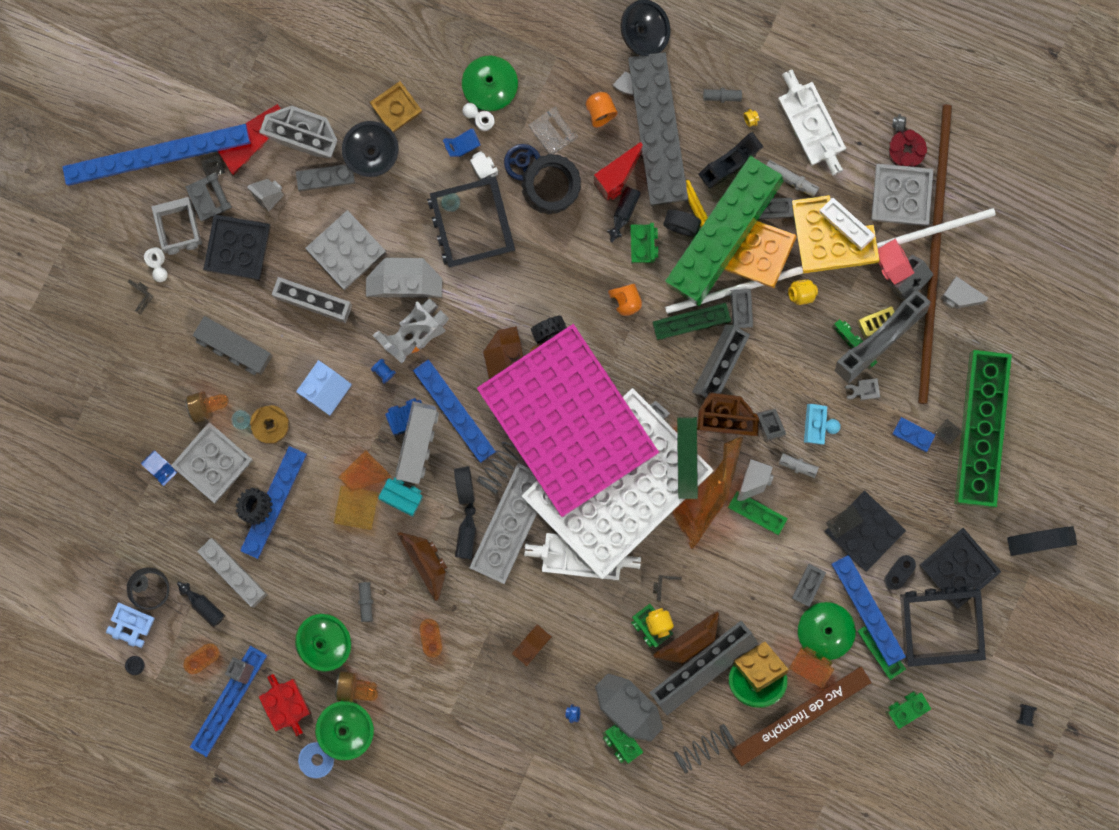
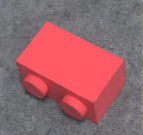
(894, 262)

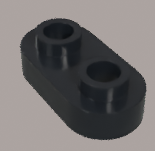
(900, 572)

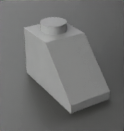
(962, 295)
(755, 480)

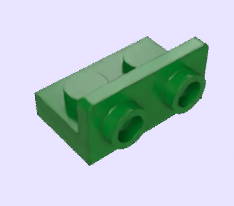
(642, 243)

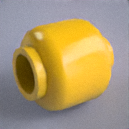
(802, 292)
(659, 622)

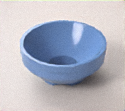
(308, 767)

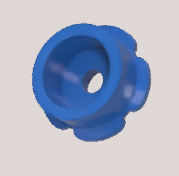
(573, 713)

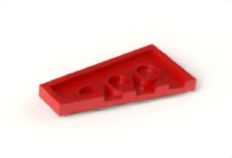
(240, 155)

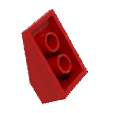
(615, 175)

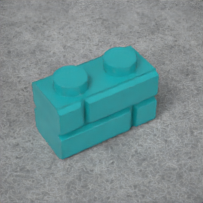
(401, 497)

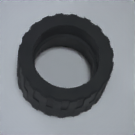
(567, 168)

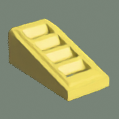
(863, 326)

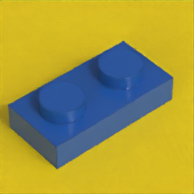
(913, 434)

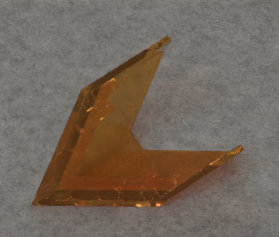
(698, 514)

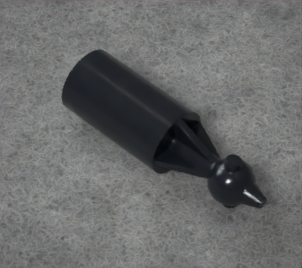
(624, 211)
(466, 534)
(202, 605)

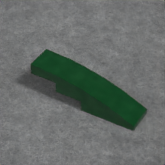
(687, 457)

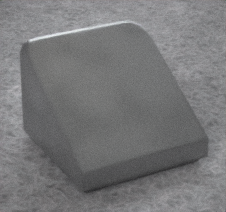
(239, 670)

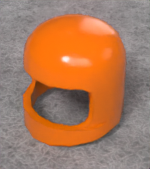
(600, 105)
(627, 293)

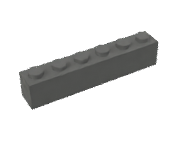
(703, 668)

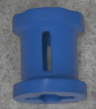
(383, 371)

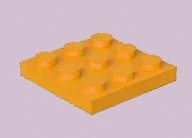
(762, 254)

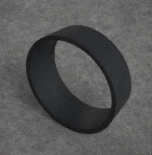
(135, 576)

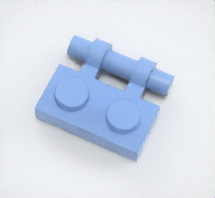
(132, 619)

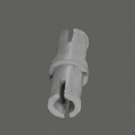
(798, 465)

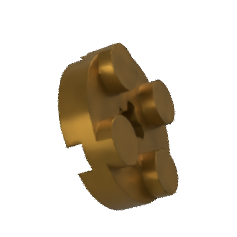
(265, 414)

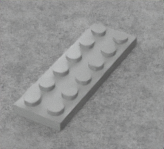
(507, 528)

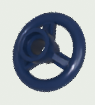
(522, 155)

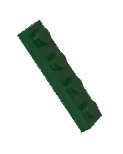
(691, 321)

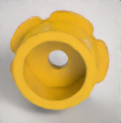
(751, 118)

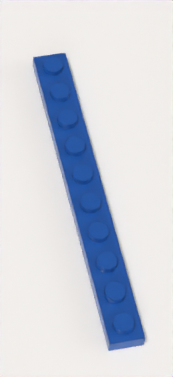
(156, 154)

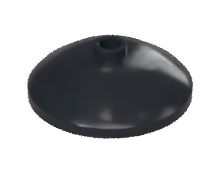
(653, 27)
(365, 137)

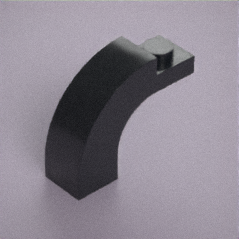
(731, 162)
(1042, 540)

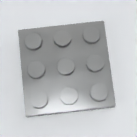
(902, 194)
(345, 250)
(212, 462)

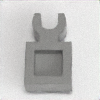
(866, 389)

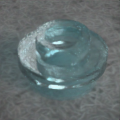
(445, 199)
(246, 422)

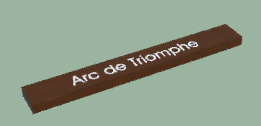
(801, 716)

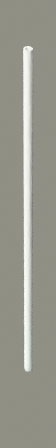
(798, 270)

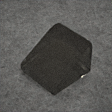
(212, 164)

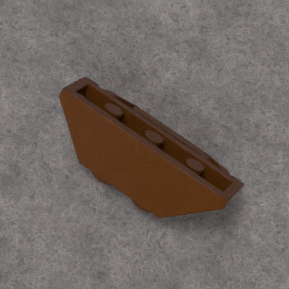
(502, 351)
(727, 416)
(427, 563)
(691, 642)

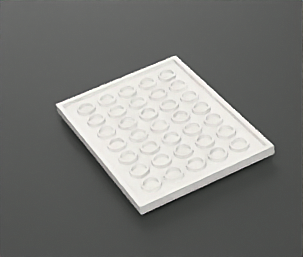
(630, 508)

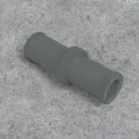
(722, 95)
(365, 601)

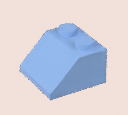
(324, 388)

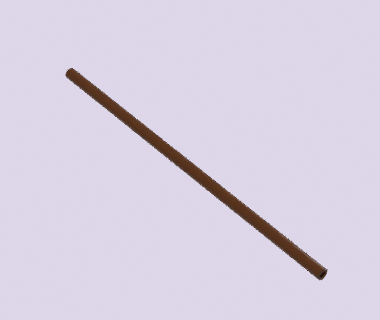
(935, 254)

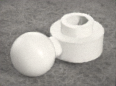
(471, 111)
(159, 274)

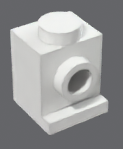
(483, 166)

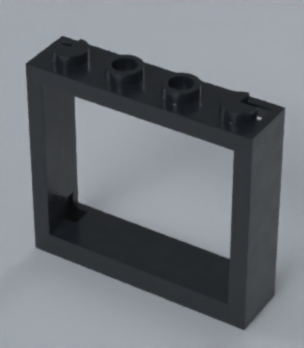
(438, 223)
(942, 657)

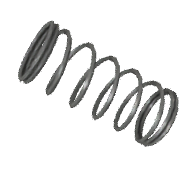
(485, 484)
(681, 761)

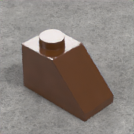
(531, 645)

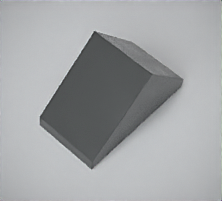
(771, 425)

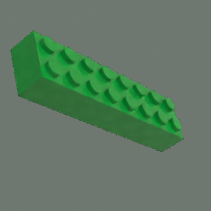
(724, 230)
(983, 429)

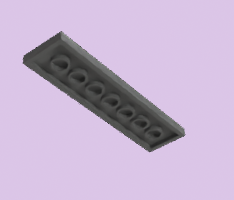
(658, 129)

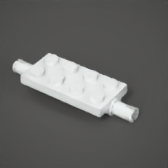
(811, 123)
(562, 559)

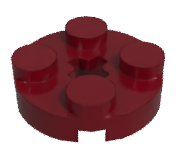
(911, 139)

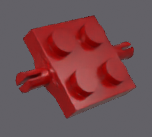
(285, 705)

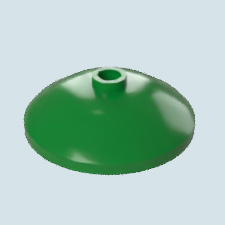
(491, 95)
(813, 625)
(331, 636)
(747, 695)
(357, 728)

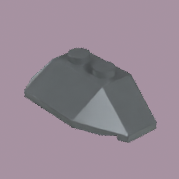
(628, 708)

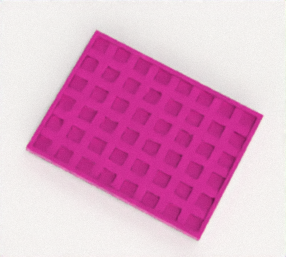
(567, 420)

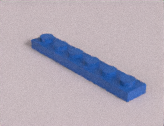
(454, 411)
(278, 492)
(868, 611)
(226, 705)

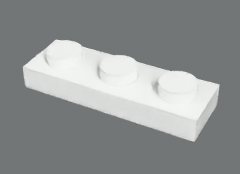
(847, 223)

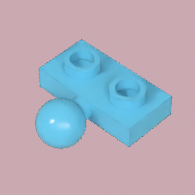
(817, 426)

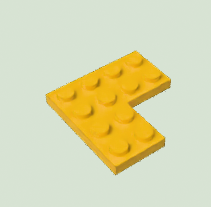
(822, 245)

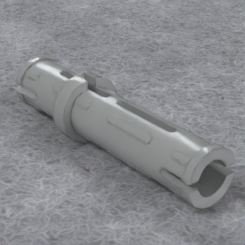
(794, 180)

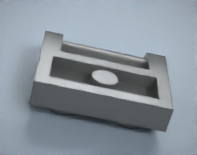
(202, 200)

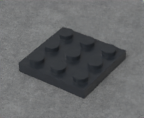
(237, 247)
(872, 537)
(960, 564)

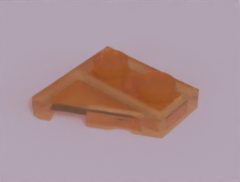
(364, 473)

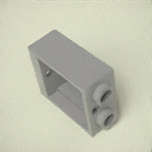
(173, 207)

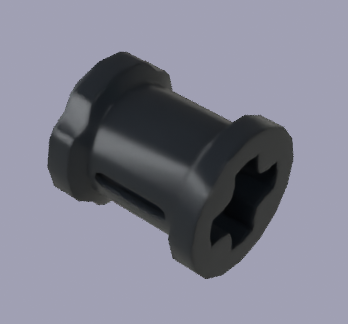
(1026, 715)

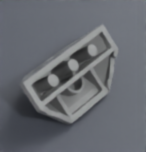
(300, 131)
(404, 279)

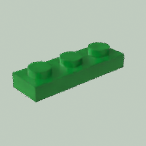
(852, 341)
(758, 514)
(891, 671)

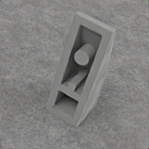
(266, 193)

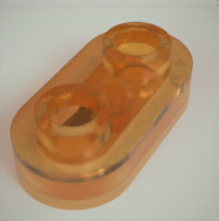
(430, 638)
(201, 658)

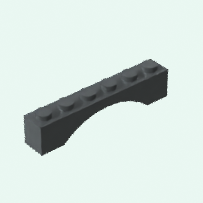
(861, 356)

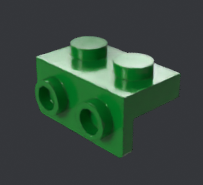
(640, 624)
(908, 710)
(625, 747)

